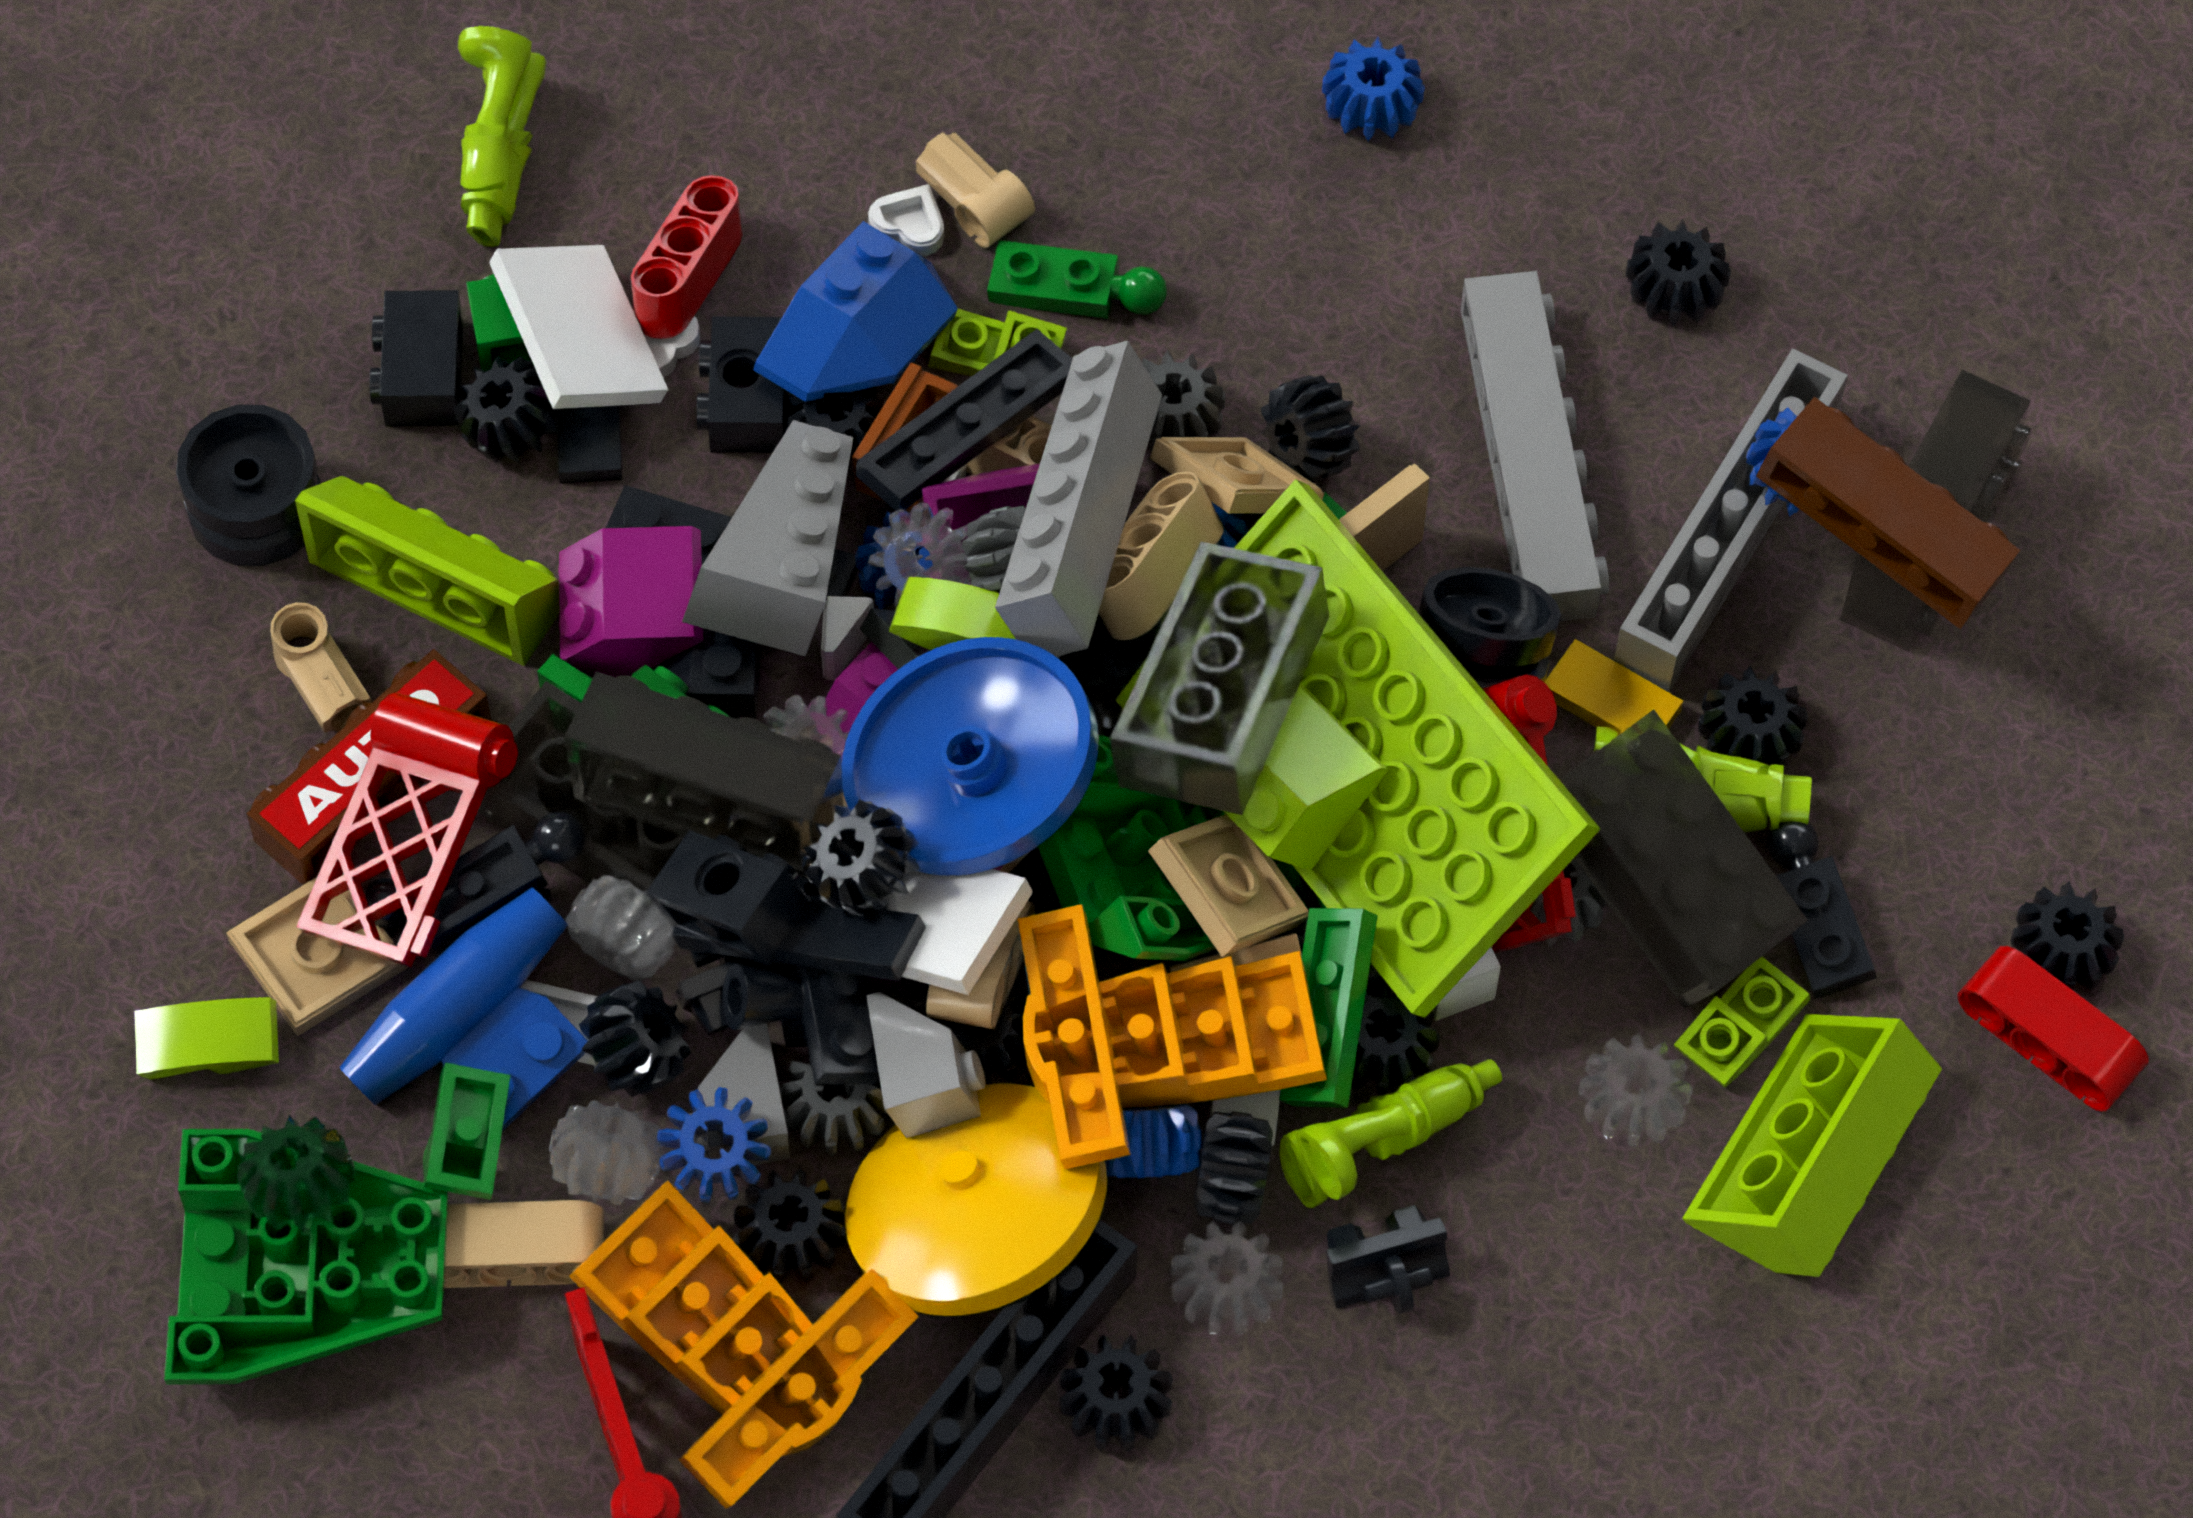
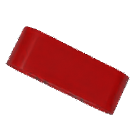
(686, 256)
(2055, 1026)

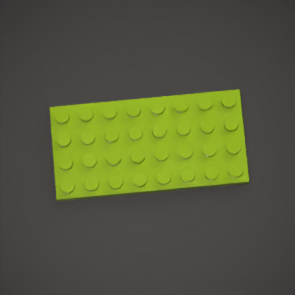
(1467, 811)

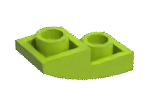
(977, 340)
(946, 612)
(1742, 1021)
(206, 1035)

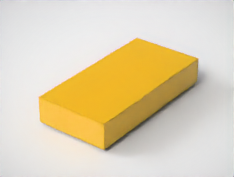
(1606, 691)

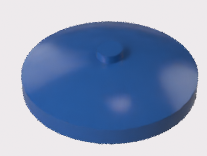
(974, 751)

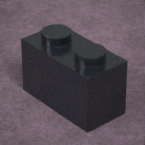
(419, 358)

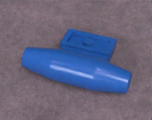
(475, 1013)

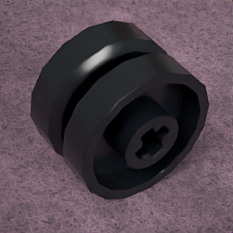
(242, 483)
(1492, 622)

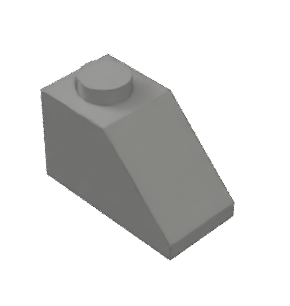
(922, 1069)
(748, 1072)

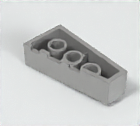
(778, 549)

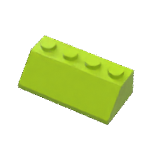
(428, 566)
(1307, 785)
(1814, 1141)

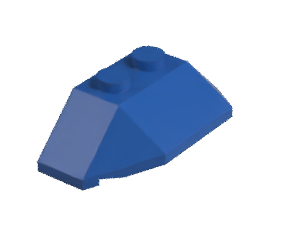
(857, 319)

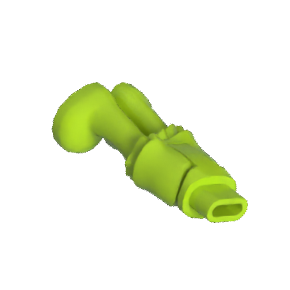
(496, 143)
(1747, 787)
(1320, 1157)

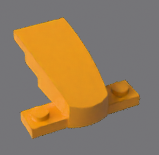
(1154, 1034)
(737, 1337)

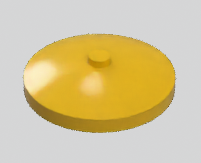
(973, 1207)

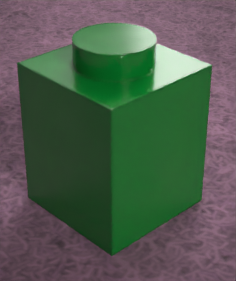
(493, 324)

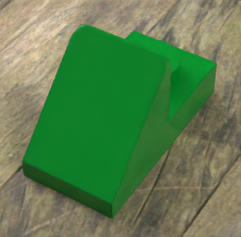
(466, 1131)

